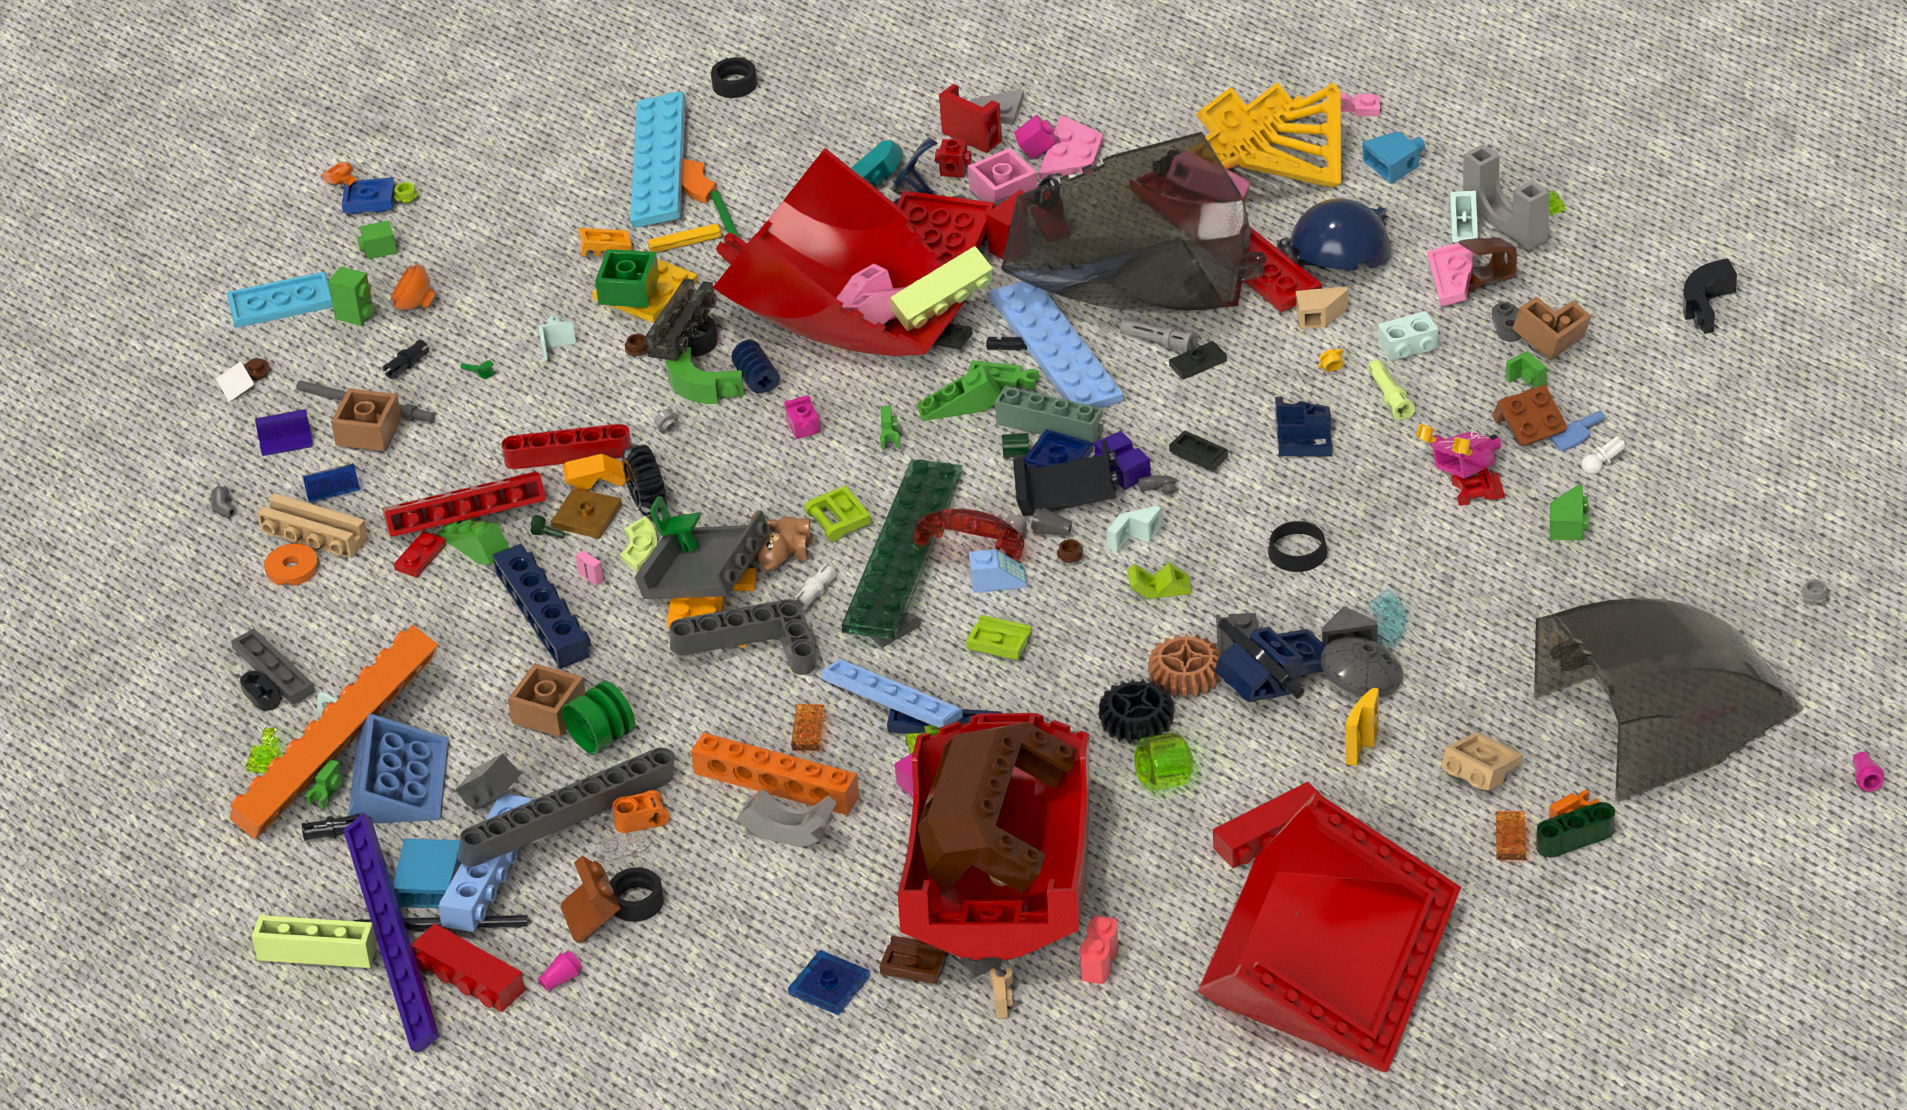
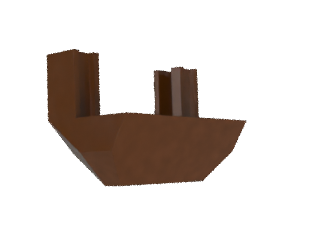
(967, 798)

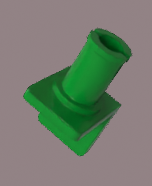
(678, 525)

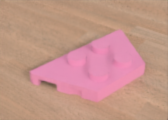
(1074, 148)

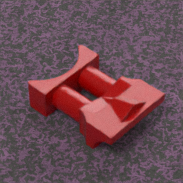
(1488, 483)

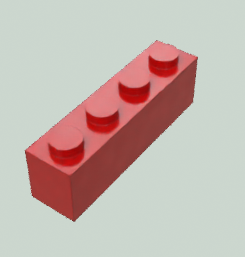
(1249, 833)
(468, 968)

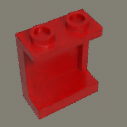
(970, 121)

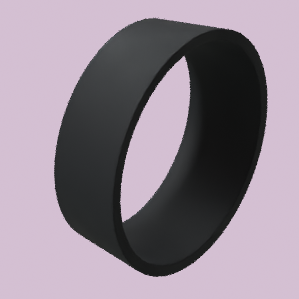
(1297, 563)

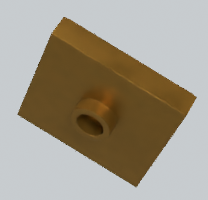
(586, 513)

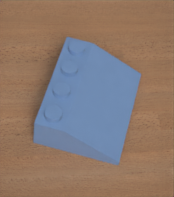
(397, 772)

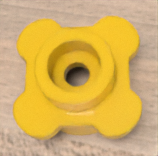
(1331, 360)

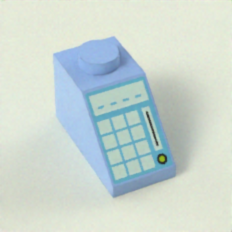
(995, 571)

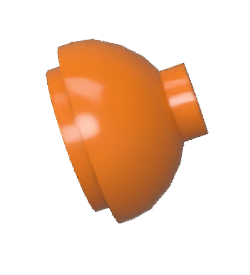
(413, 289)

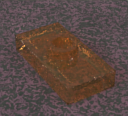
(808, 727)
(1510, 835)

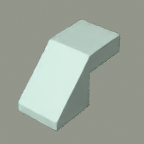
(1138, 524)

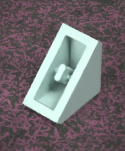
(1463, 215)

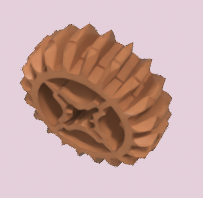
(1169, 660)

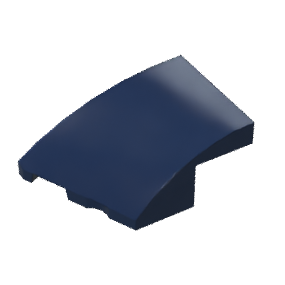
(1299, 426)

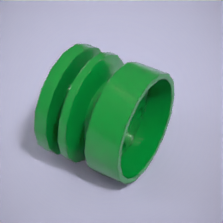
(598, 717)

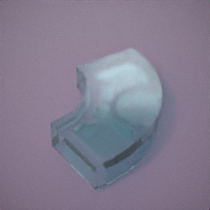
(1389, 616)

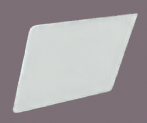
(235, 381)

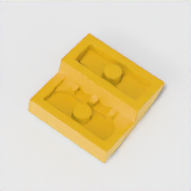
(1362, 726)

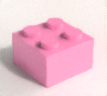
(1001, 176)

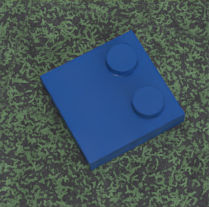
(368, 195)

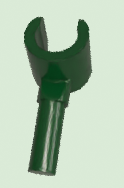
(538, 527)

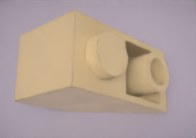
(1320, 306)

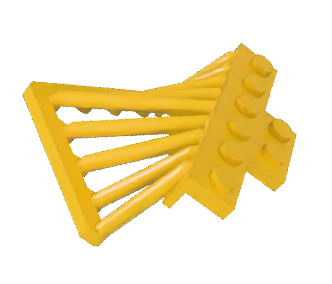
(1242, 133)

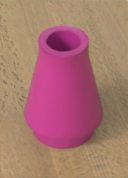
(1867, 772)
(560, 971)

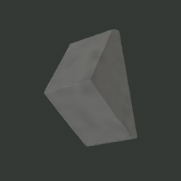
(1349, 624)

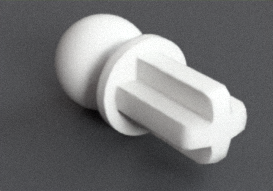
(1594, 462)

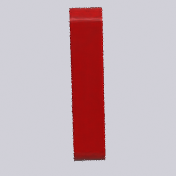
(564, 445)

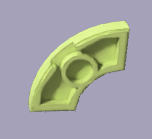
(641, 544)

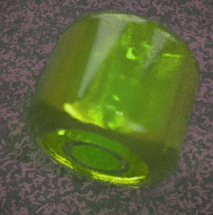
(1163, 761)

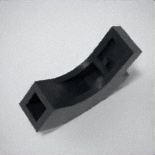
(1704, 284)

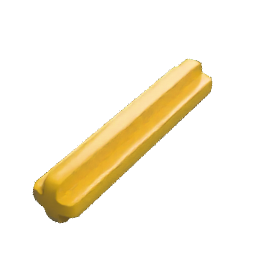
(684, 238)

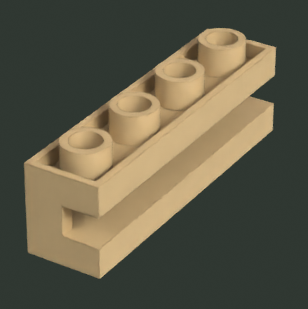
(312, 525)

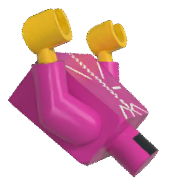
(1462, 453)

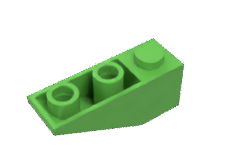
(966, 395)
(475, 539)

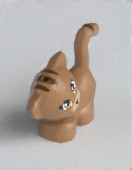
(791, 538)

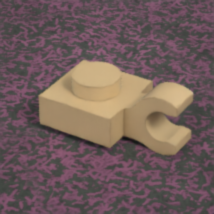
(1002, 996)

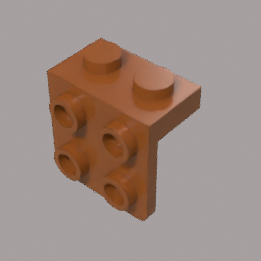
(1530, 415)
(591, 902)

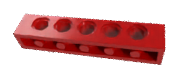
(464, 504)

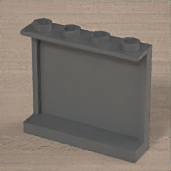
(707, 570)

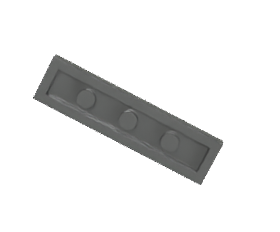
(270, 662)

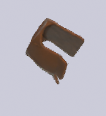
(1497, 269)

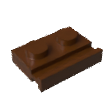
(913, 960)

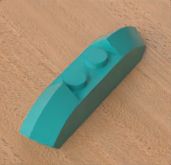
(879, 162)

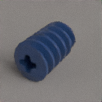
(755, 366)

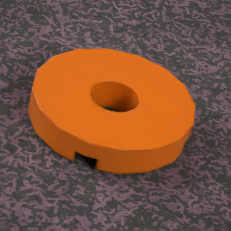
(277, 560)

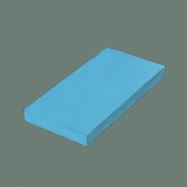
(279, 299)

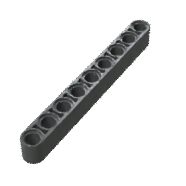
(564, 807)

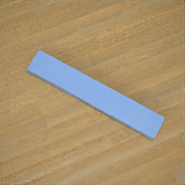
(891, 694)

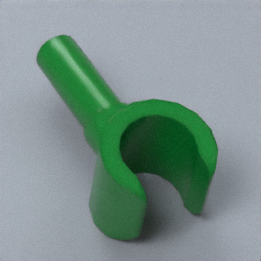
(483, 370)

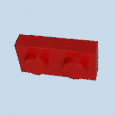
(419, 554)

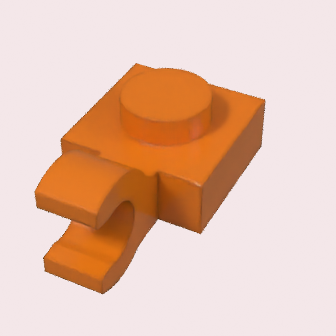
(339, 174)
(1570, 803)

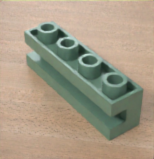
(1039, 412)

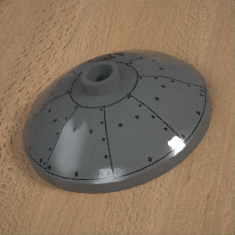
(1361, 665)

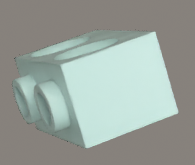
(1408, 336)

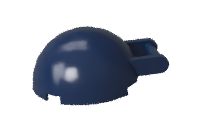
(1341, 235)

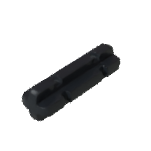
(1005, 343)

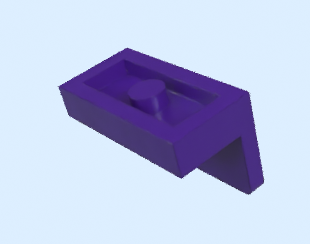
(284, 432)

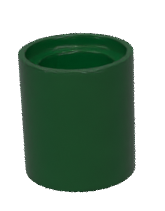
(1015, 445)

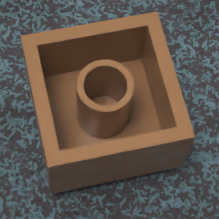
(366, 419)
(540, 698)

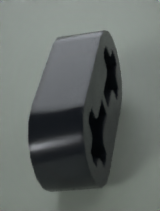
(255, 693)

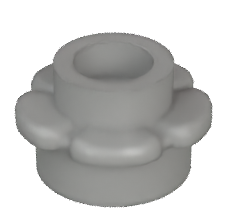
(666, 420)
(1815, 591)

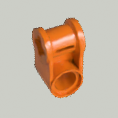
(637, 812)

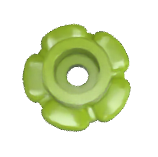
(405, 192)

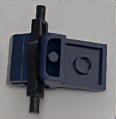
(1268, 661)

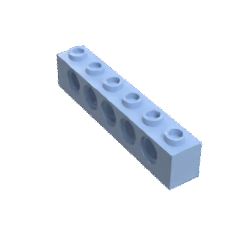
(477, 886)

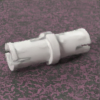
(815, 586)

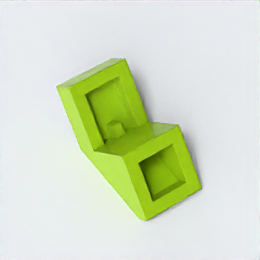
(1165, 583)

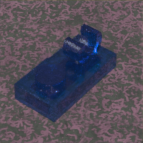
(331, 482)

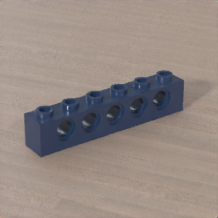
(541, 605)

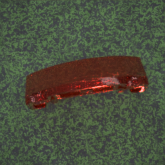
(973, 523)

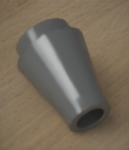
(1050, 523)

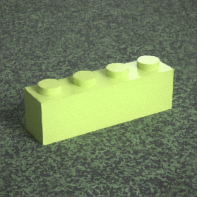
(941, 289)
(314, 941)

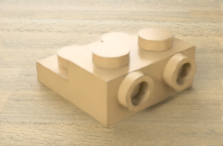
(1480, 761)

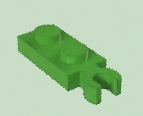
(1009, 374)

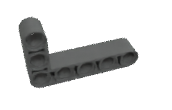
(748, 625)

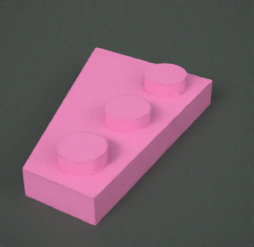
(1451, 272)

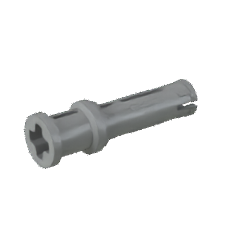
(1169, 336)

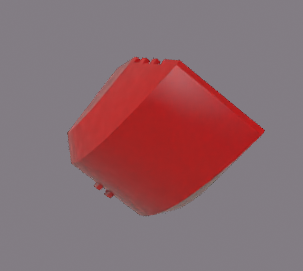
(813, 247)

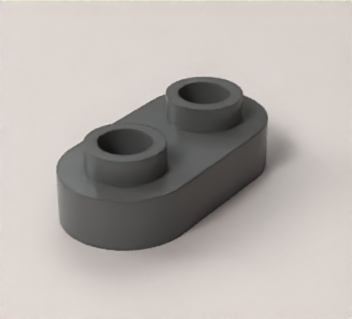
(1503, 317)

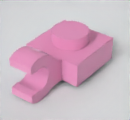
(1362, 104)

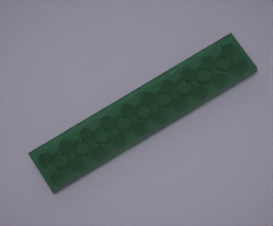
(895, 560)

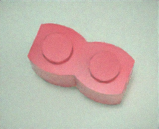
(1098, 949)

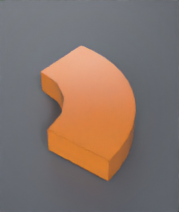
(695, 182)

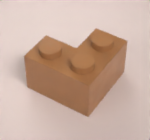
(1551, 330)

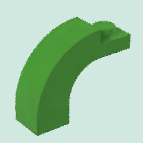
(702, 385)

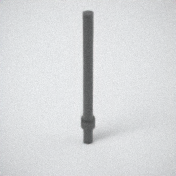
(408, 411)

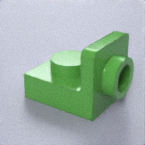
(1528, 368)

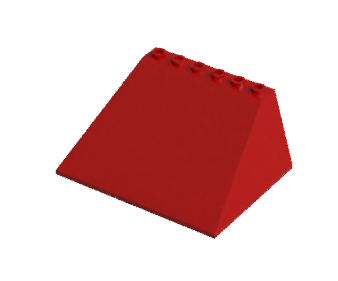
(1355, 951)

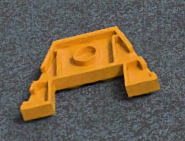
(695, 606)

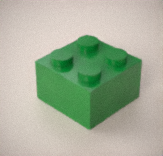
(627, 278)

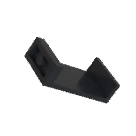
(1066, 483)

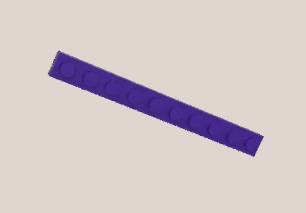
(391, 934)

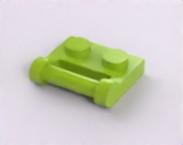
(845, 509)

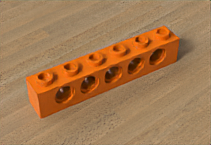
(774, 772)

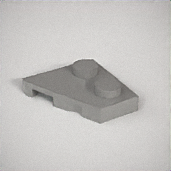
(1009, 104)

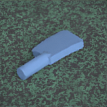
(1576, 432)

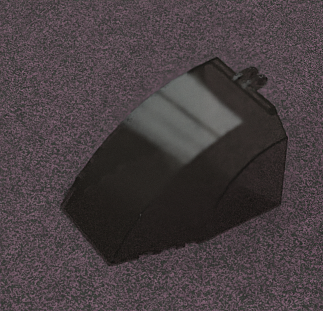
(1138, 232)
(1676, 681)

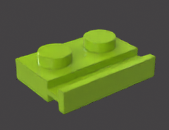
(999, 637)

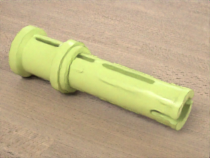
(1393, 395)

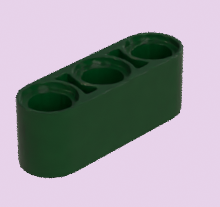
(1575, 829)

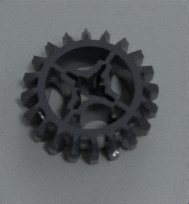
(643, 477)
(1136, 710)

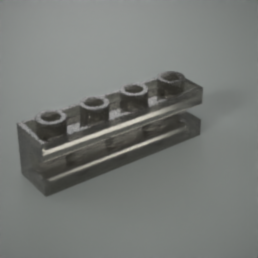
(680, 320)

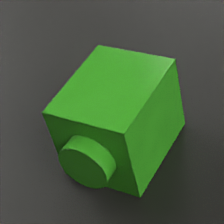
(376, 240)

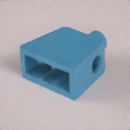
(1392, 155)

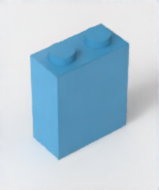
(425, 871)

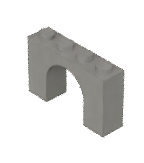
(1525, 220)

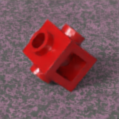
(953, 158)

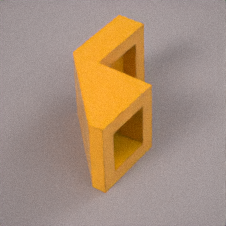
(586, 471)

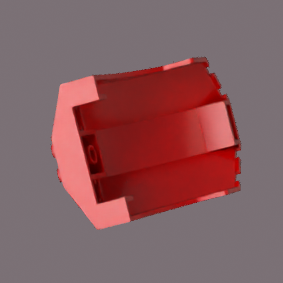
(994, 920)

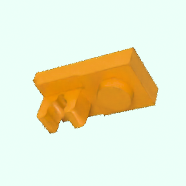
(603, 239)

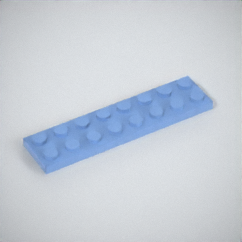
(1055, 345)

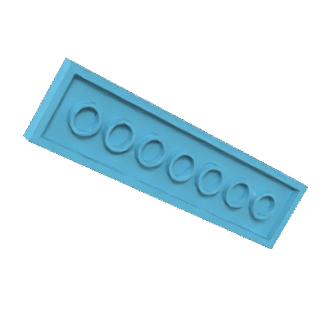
(658, 159)

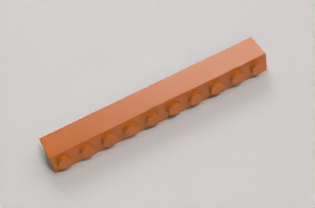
(333, 732)

